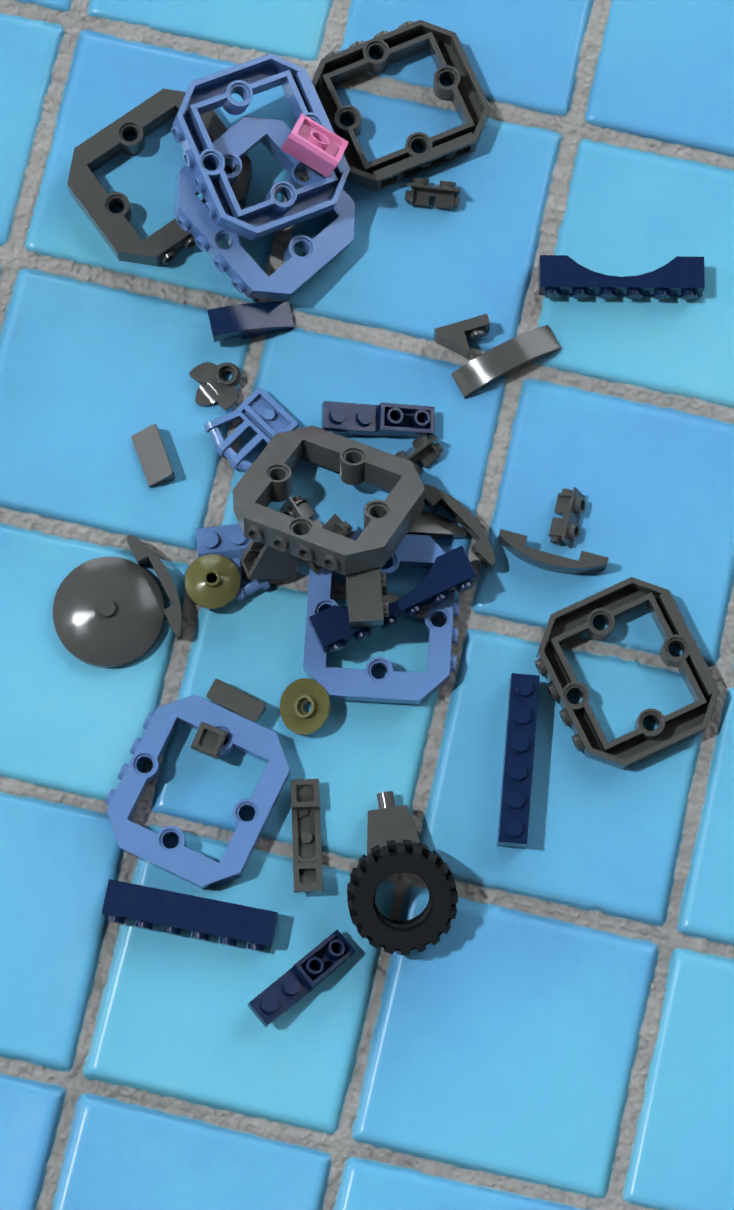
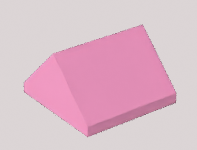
(315, 145)

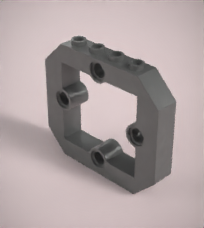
(394, 46)
(97, 203)
(384, 521)
(611, 605)

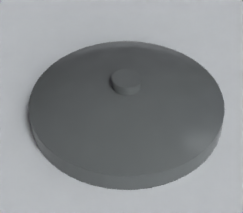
(108, 612)

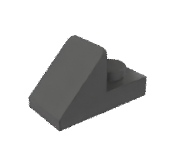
(454, 335)

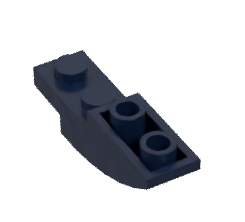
(378, 420)
(301, 978)

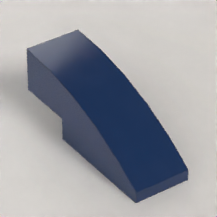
(250, 320)

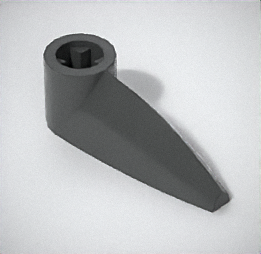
(436, 527)

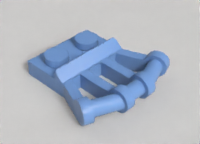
(259, 414)
(231, 543)

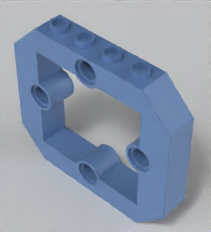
(221, 204)
(235, 261)
(396, 686)
(182, 861)

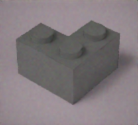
(364, 598)

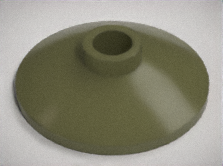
(212, 594)
(295, 706)

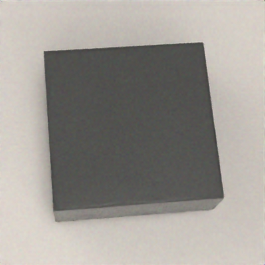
(209, 740)

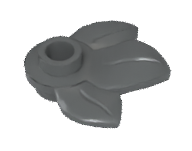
(213, 387)

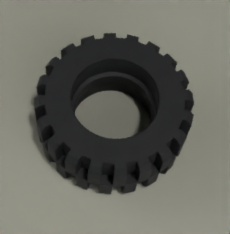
(411, 933)

